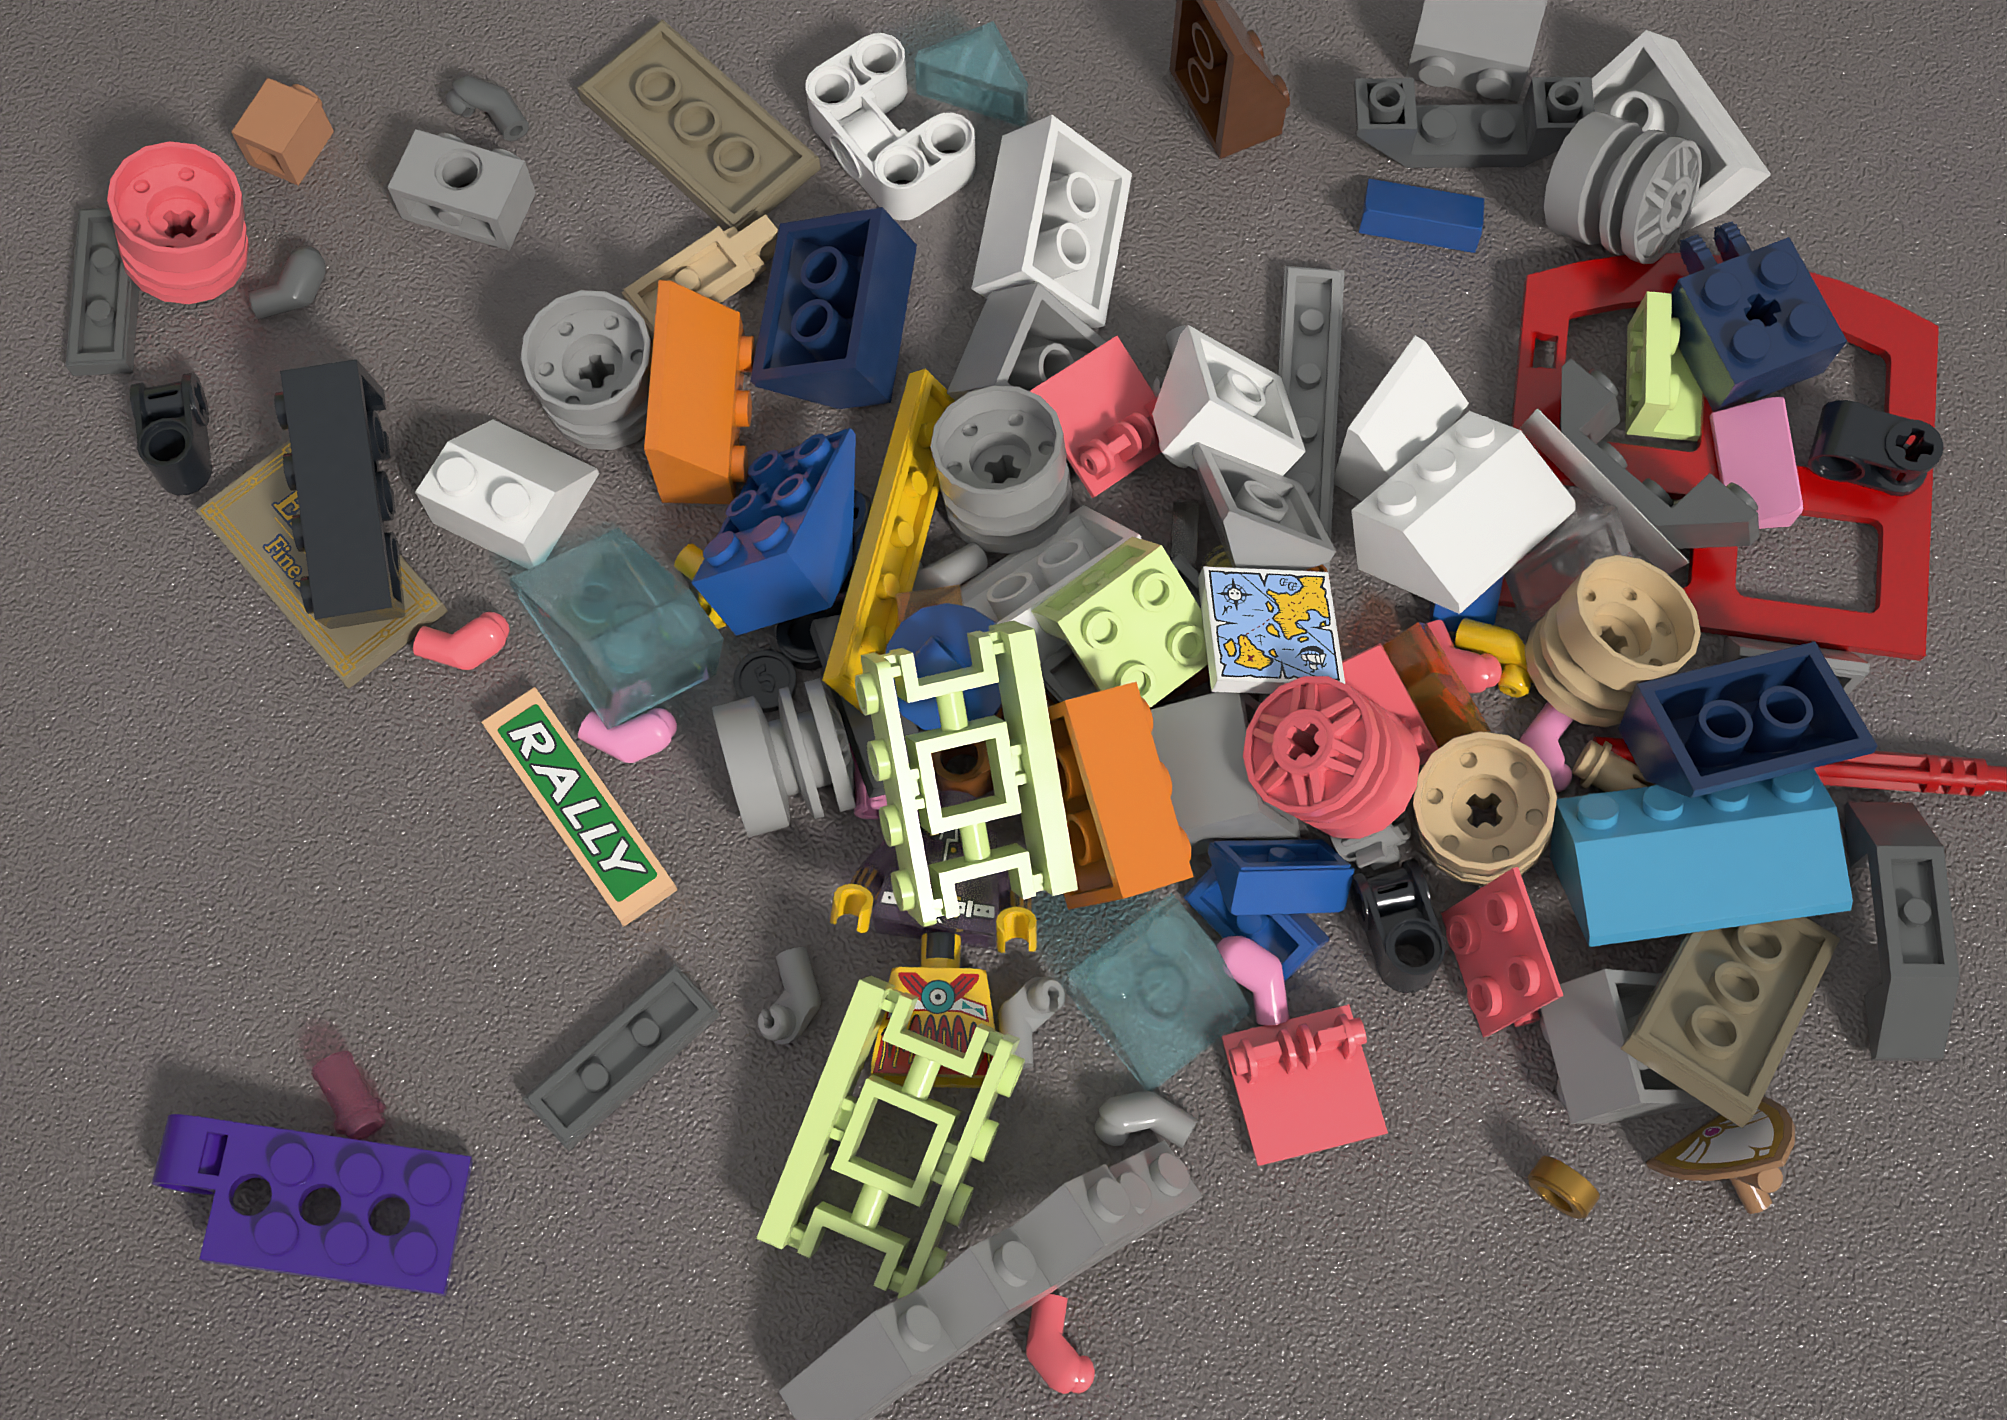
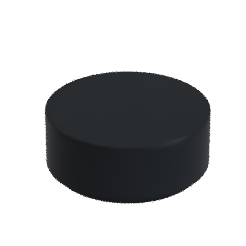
(797, 643)

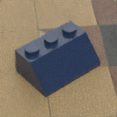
(836, 309)
(1742, 722)

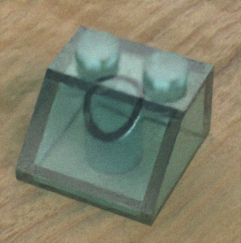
(1158, 993)

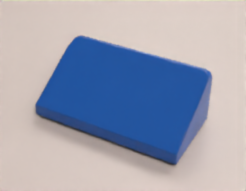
(1422, 215)
(1281, 876)
(1287, 936)

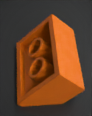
(697, 398)
(1116, 798)

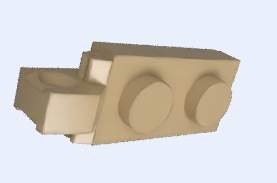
(711, 266)

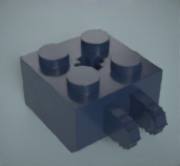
(1750, 319)

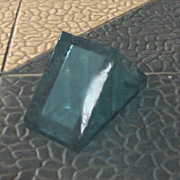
(974, 74)

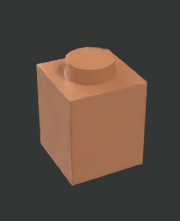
(283, 130)

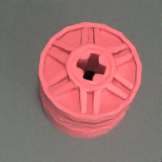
(179, 222)
(1356, 777)

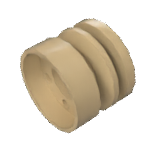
(1606, 635)
(1484, 772)

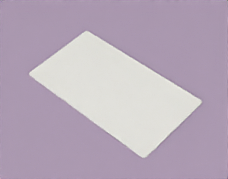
(1590, 479)

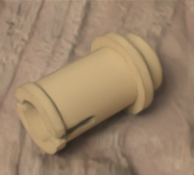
(1606, 769)

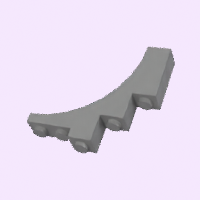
(991, 1285)

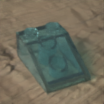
(620, 625)

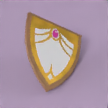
(1743, 1154)

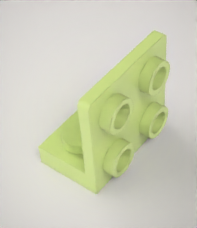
(1660, 387)
(1130, 621)

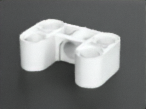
(869, 142)

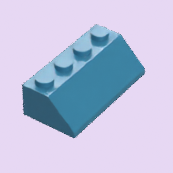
(1683, 865)

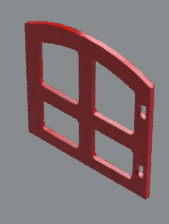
(1902, 522)

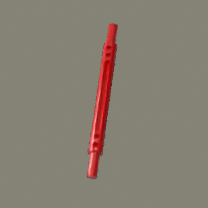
(1896, 772)

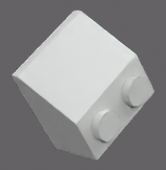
(1225, 404)
(1399, 420)
(505, 492)

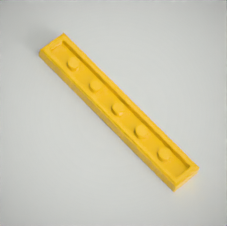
(892, 535)

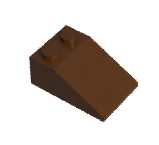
(1225, 76)

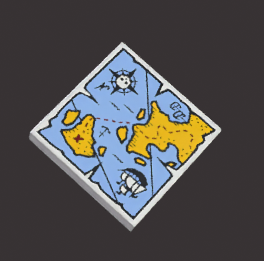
(1267, 628)

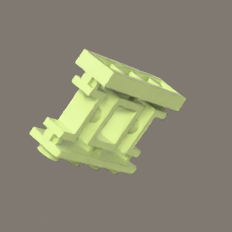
(1019, 761)
(844, 1118)

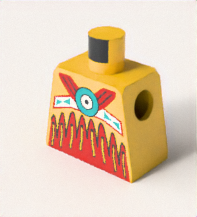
(947, 1011)

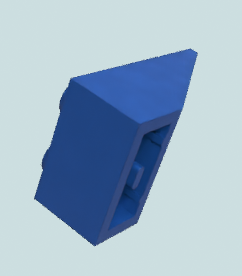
(784, 536)

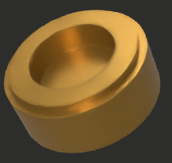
(1563, 1187)

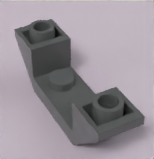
(1469, 133)
(1702, 519)
(1914, 930)

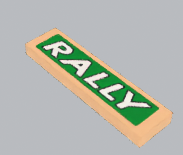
(579, 806)

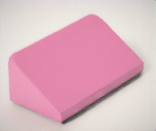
(1758, 455)

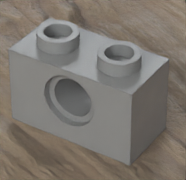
(484, 211)

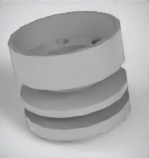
(1622, 187)
(576, 347)
(1002, 468)
(784, 757)

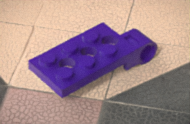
(219, 1155)

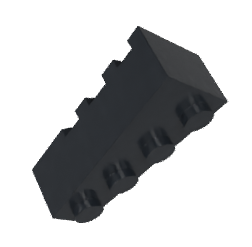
(341, 493)

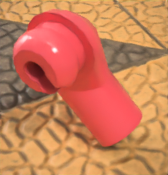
(467, 646)
(1473, 669)
(1052, 1353)

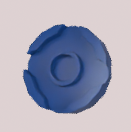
(941, 645)

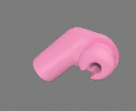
(632, 739)
(1543, 739)
(1259, 973)

